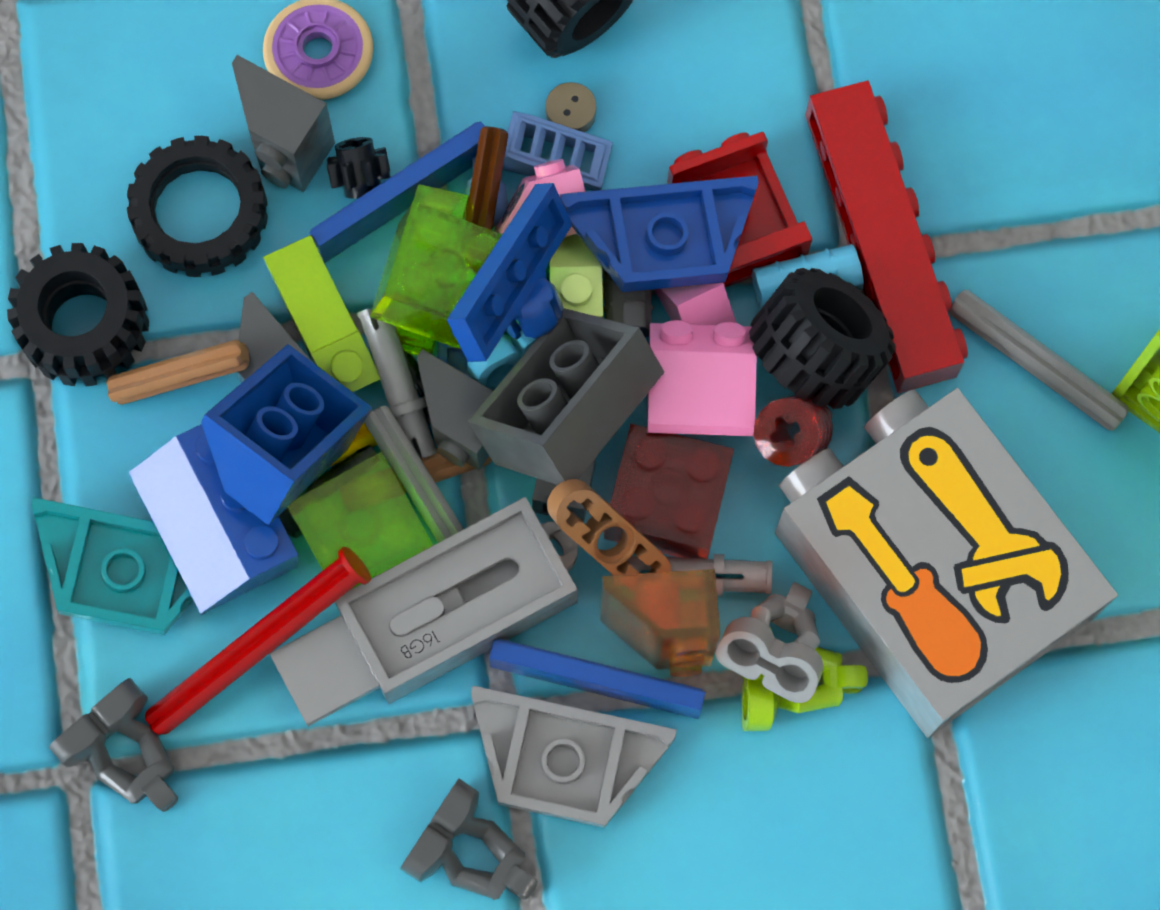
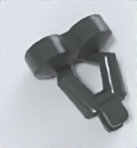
(88, 737)
(436, 850)

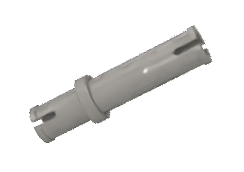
(398, 382)
(756, 574)

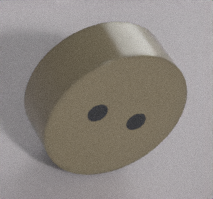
(571, 106)

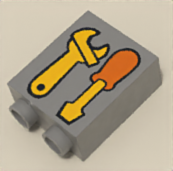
(938, 556)

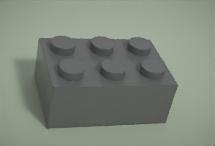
(566, 397)

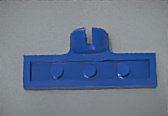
(514, 280)

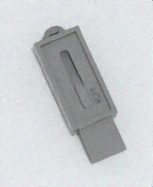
(432, 613)

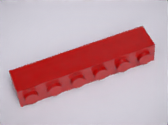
(883, 227)

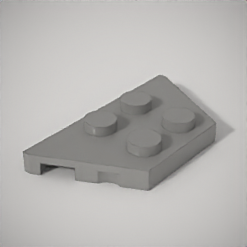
(564, 756)

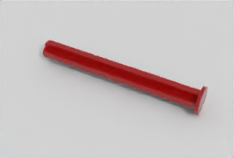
(258, 642)

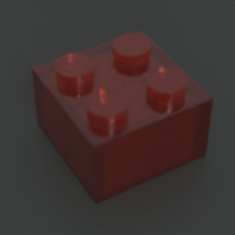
(671, 490)

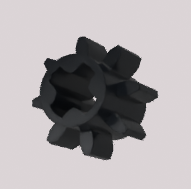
(357, 166)

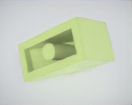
(577, 277)

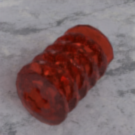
(772, 430)

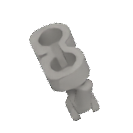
(752, 649)

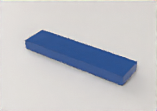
(396, 194)
(597, 678)

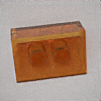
(665, 617)

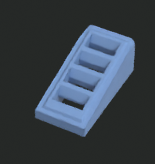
(542, 130)

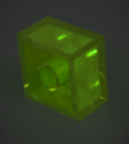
(430, 270)
(363, 512)

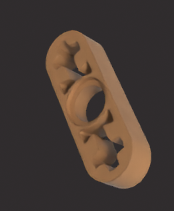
(603, 517)

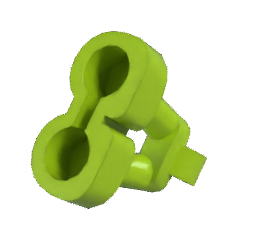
(761, 705)

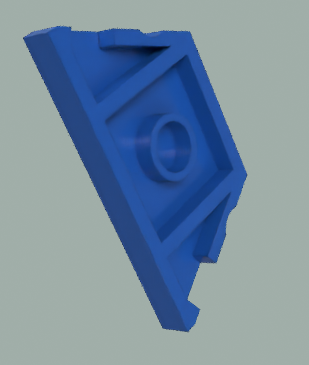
(664, 231)

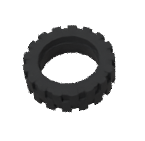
(189, 157)

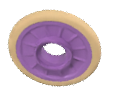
(319, 19)

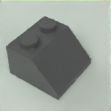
(285, 126)

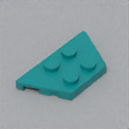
(109, 567)

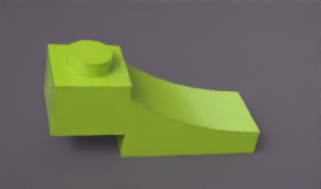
(321, 314)

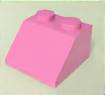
(705, 379)

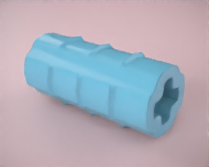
(839, 261)

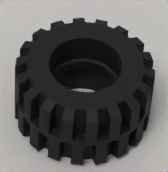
(566, 25)
(65, 277)
(822, 338)

